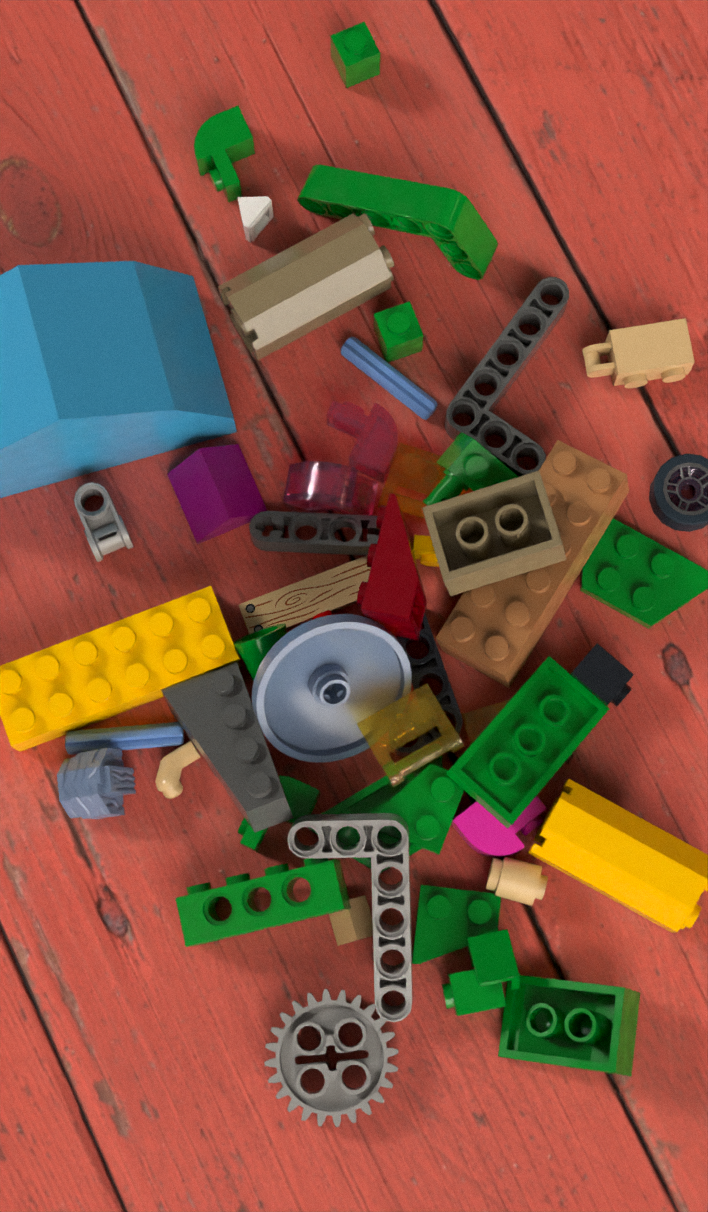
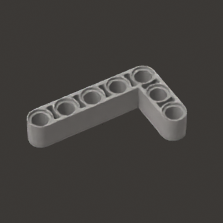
(383, 895)

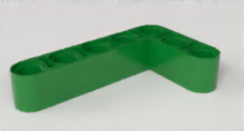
(407, 208)

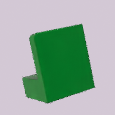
(493, 959)

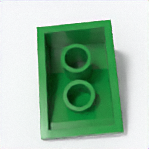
(570, 1024)

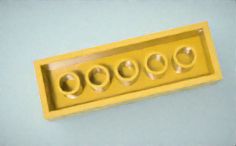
(112, 668)

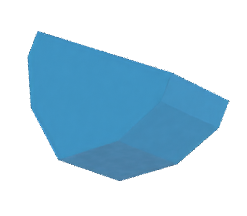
(102, 370)

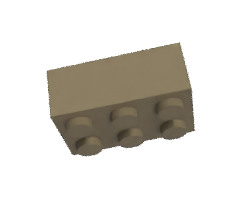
(494, 533)

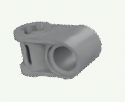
(103, 527)

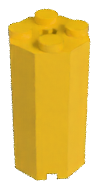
(623, 857)

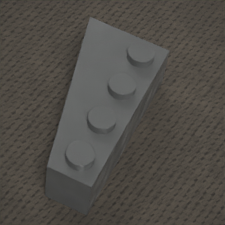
(226, 732)

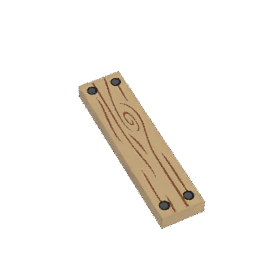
(307, 598)

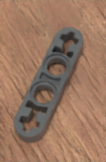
(323, 542)

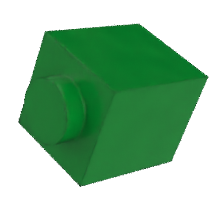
(355, 54)
(398, 332)
(468, 997)

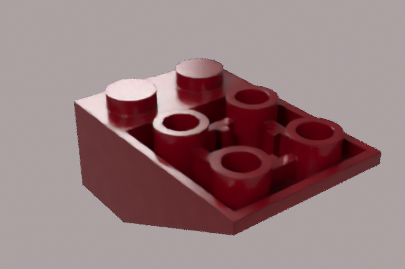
(394, 585)

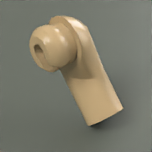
(171, 767)

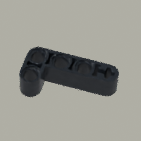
(430, 667)

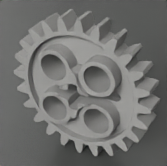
(335, 1096)

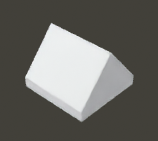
(255, 215)

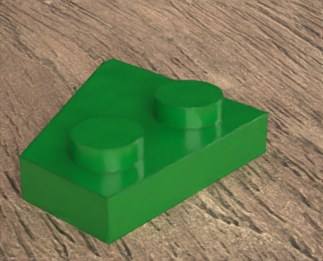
(449, 918)

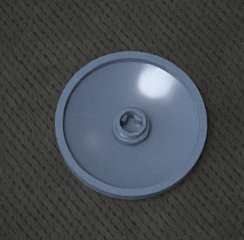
(325, 682)

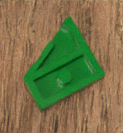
(427, 808)

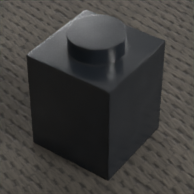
(603, 676)

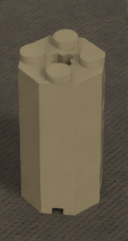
(308, 285)

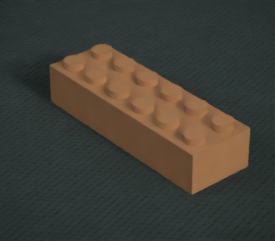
(503, 621)

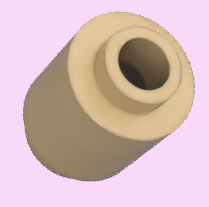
(516, 880)

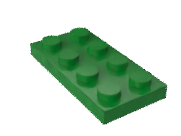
(527, 742)

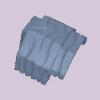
(95, 784)

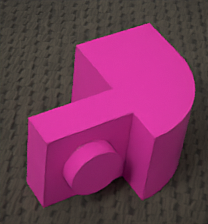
(490, 836)

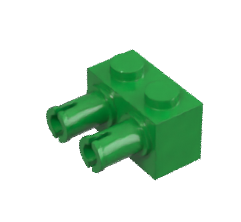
(467, 468)

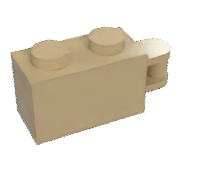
(643, 354)

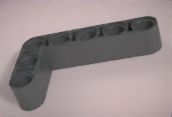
(501, 378)

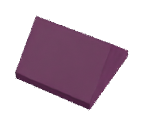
(216, 491)

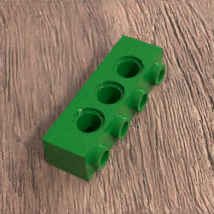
(198, 908)

